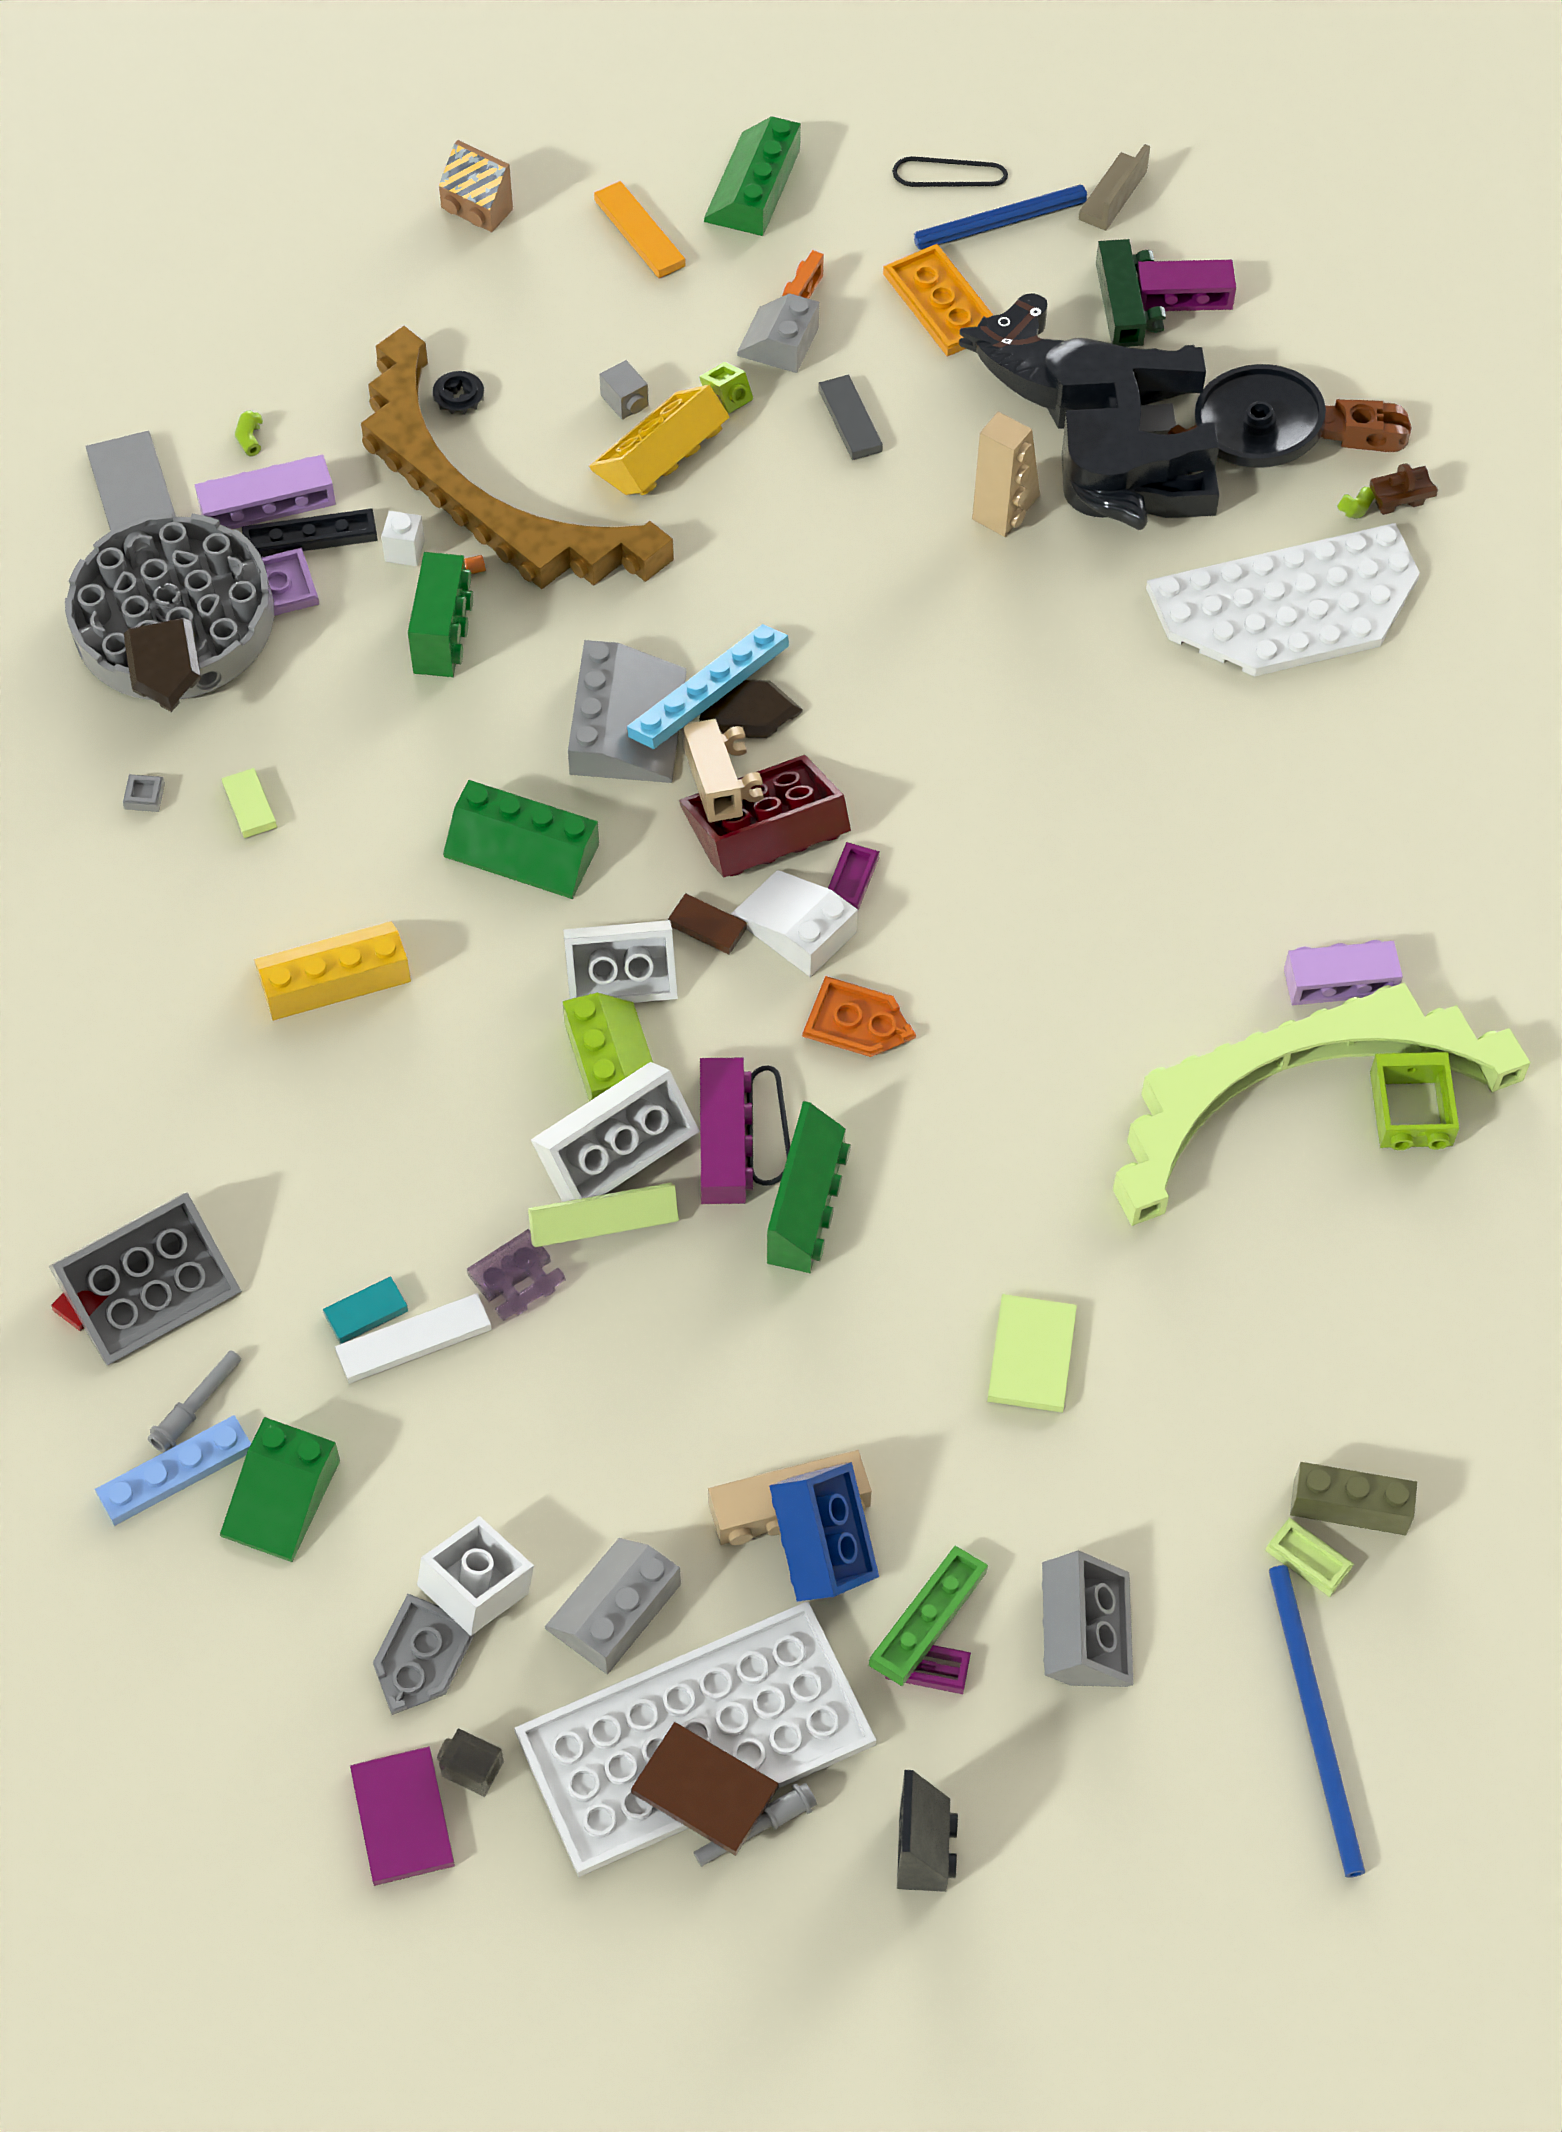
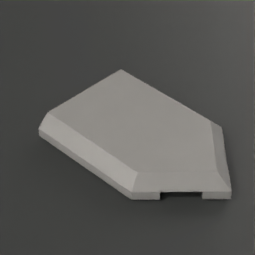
(419, 1654)

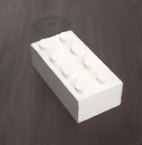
(616, 1134)

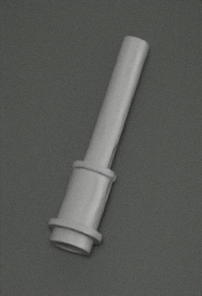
(174, 1424)
(775, 1814)

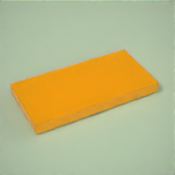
(937, 295)

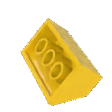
(662, 440)
(333, 970)

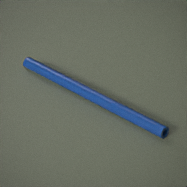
(1316, 1722)

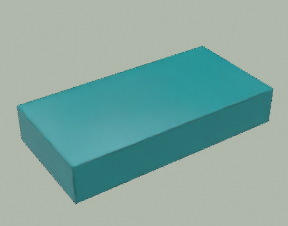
(365, 1310)

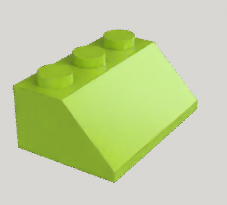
(605, 1040)

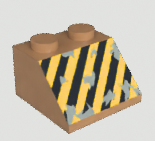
(476, 187)

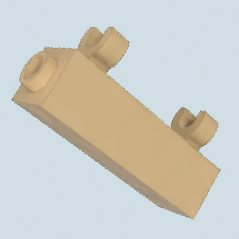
(714, 772)

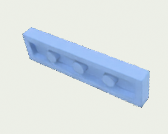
(173, 1470)

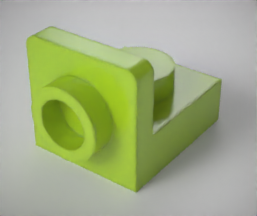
(729, 384)

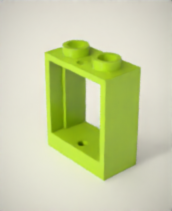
(1414, 1069)

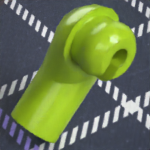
(246, 425)
(1356, 507)

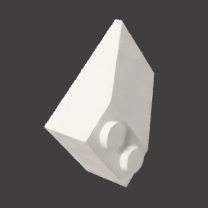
(799, 920)

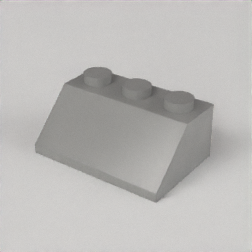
(615, 1602)
(1086, 1621)

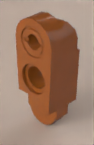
(1367, 425)

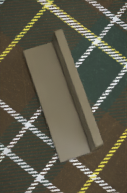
(1115, 189)

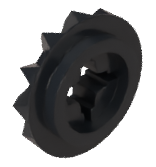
(450, 384)

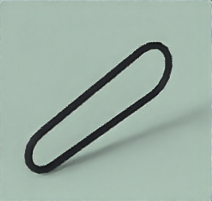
(948, 161)
(783, 1119)

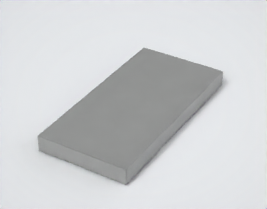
(129, 478)

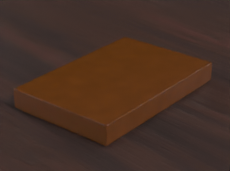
(705, 1788)

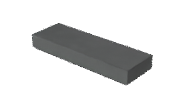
(850, 417)

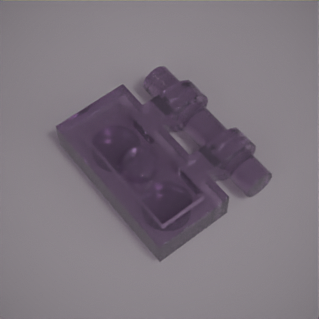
(509, 1266)

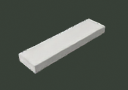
(413, 1338)

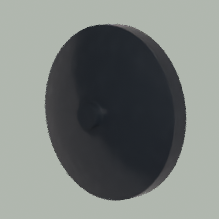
(1262, 414)

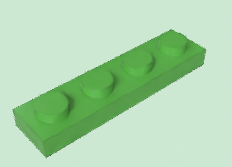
(928, 1615)

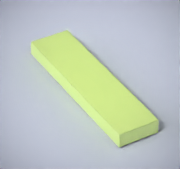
(603, 1214)

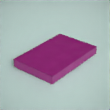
(402, 1816)

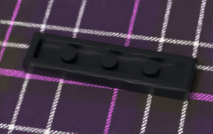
(313, 532)

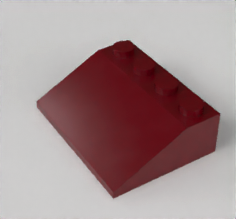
(795, 813)

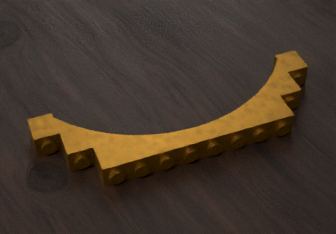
(530, 543)

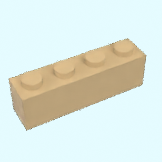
(745, 1505)

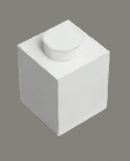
(403, 538)

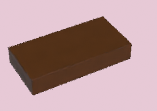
(707, 923)

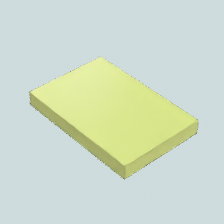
(1032, 1353)

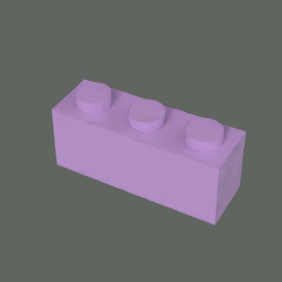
(1341, 971)

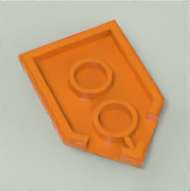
(856, 1019)

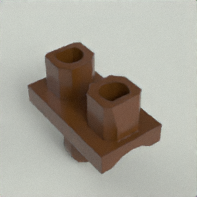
(1404, 487)

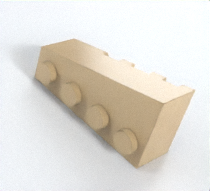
(1005, 474)

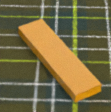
(639, 229)

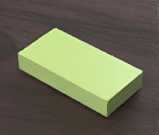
(249, 803)
(1309, 1557)

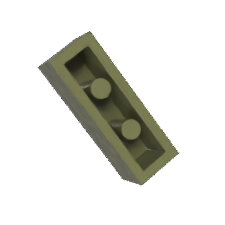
(1353, 1498)

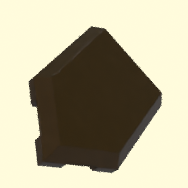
(162, 660)
(754, 706)

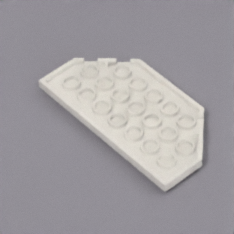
(1291, 601)

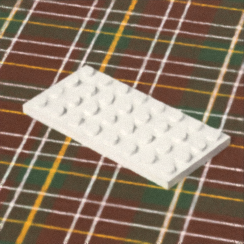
(757, 1694)

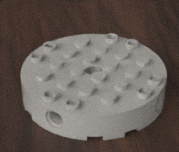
(167, 572)

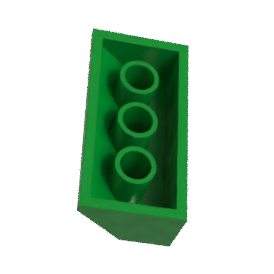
(755, 176)
(521, 839)
(806, 1191)

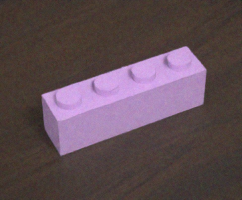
(267, 493)

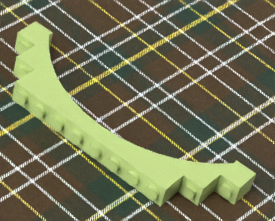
(1379, 1023)

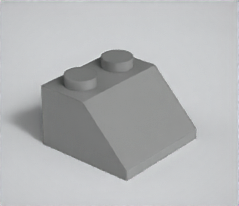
(782, 332)

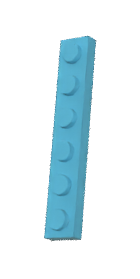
(707, 686)

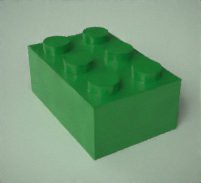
(440, 614)

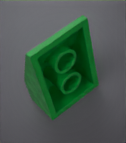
(279, 1489)

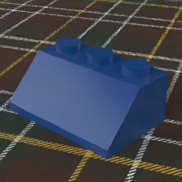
(824, 1532)

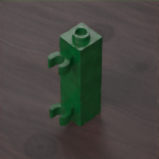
(1122, 295)

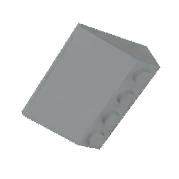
(611, 693)
(156, 1278)

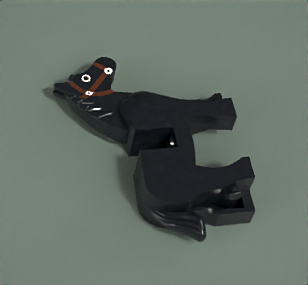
(1097, 399)

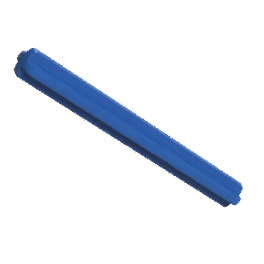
(1000, 216)

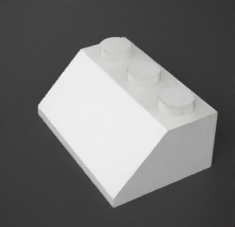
(622, 961)

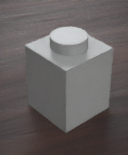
(624, 389)

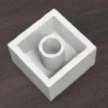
(475, 1575)

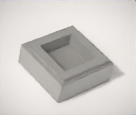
(143, 793)

